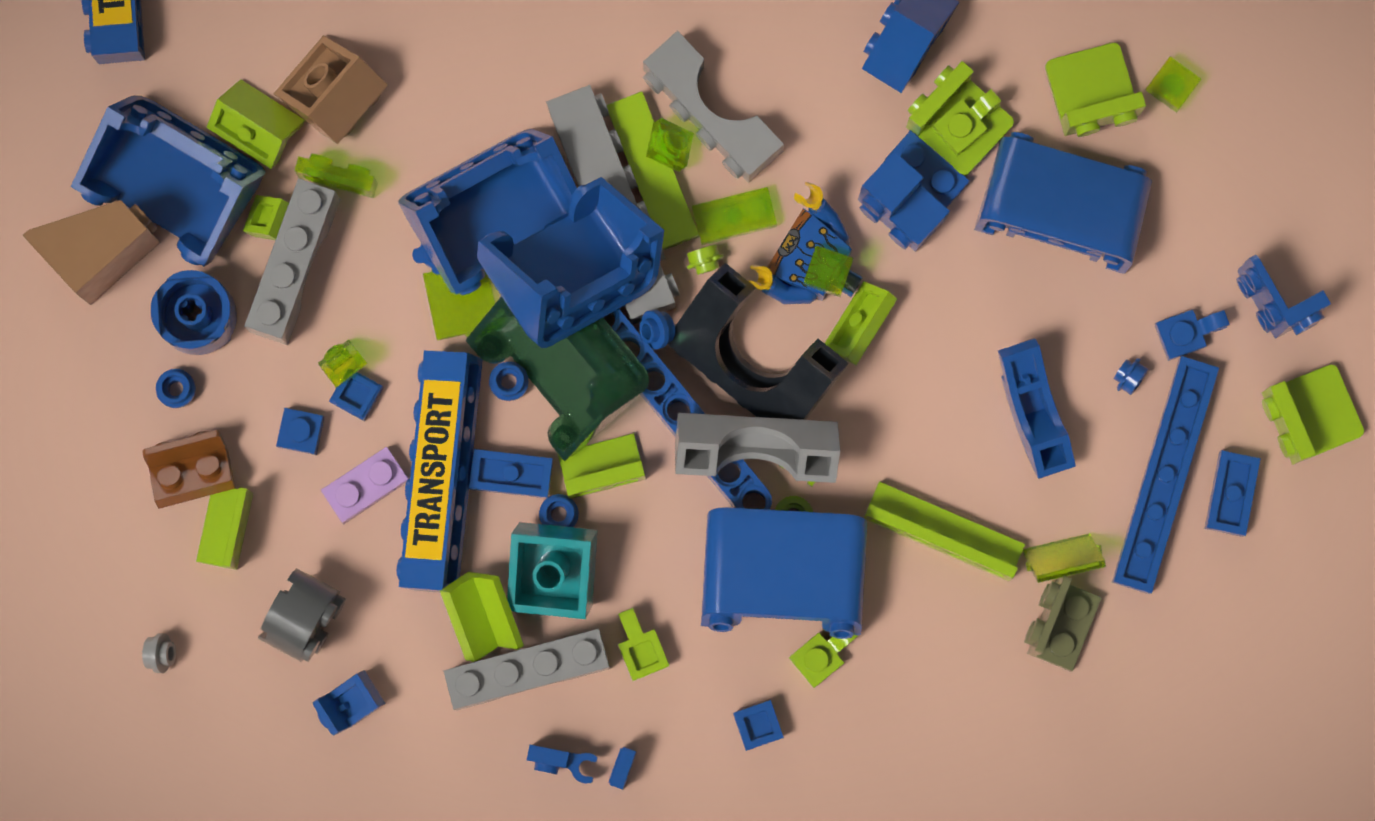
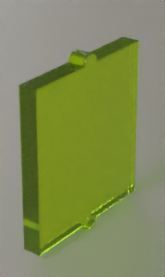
(453, 313)
(1064, 558)

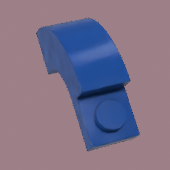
(1034, 409)

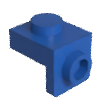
(348, 703)

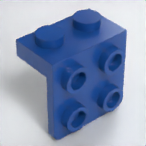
(1273, 312)

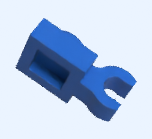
(1185, 333)
(550, 760)

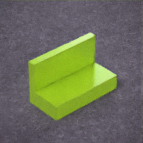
(254, 123)
(602, 466)
(225, 528)
(480, 615)

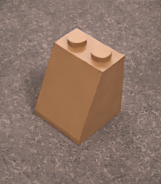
(95, 246)

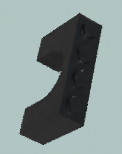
(707, 342)

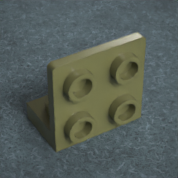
(1063, 624)

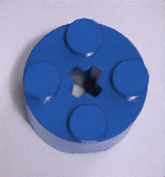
(176, 299)

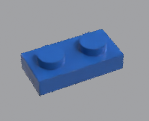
(939, 175)
(511, 473)
(1232, 493)

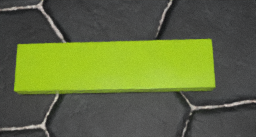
(654, 180)

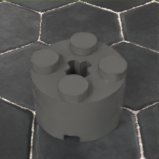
(300, 615)

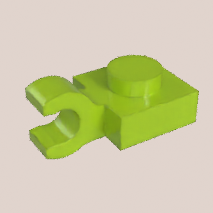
(963, 125)
(643, 650)
(819, 657)

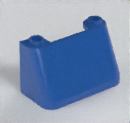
(170, 172)
(506, 188)
(1065, 201)
(576, 266)
(784, 568)

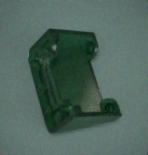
(582, 377)

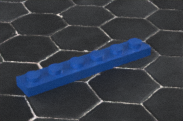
(1165, 475)

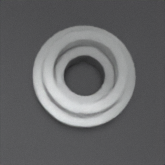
(158, 653)

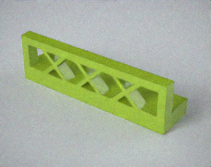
(944, 531)

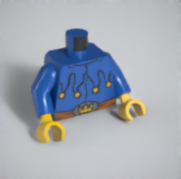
(789, 265)

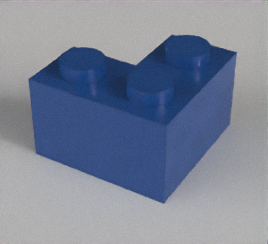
(906, 39)
(901, 203)

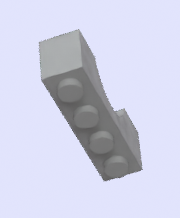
(744, 143)
(285, 275)
(802, 447)
(526, 669)

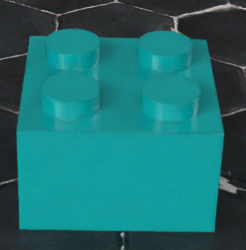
(552, 570)

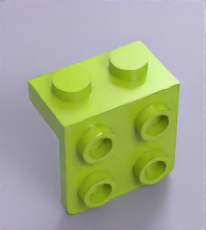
(952, 88)
(1093, 90)
(1312, 414)

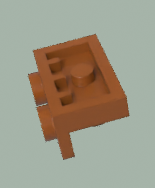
(189, 468)

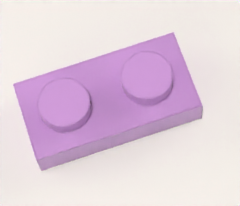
(364, 485)

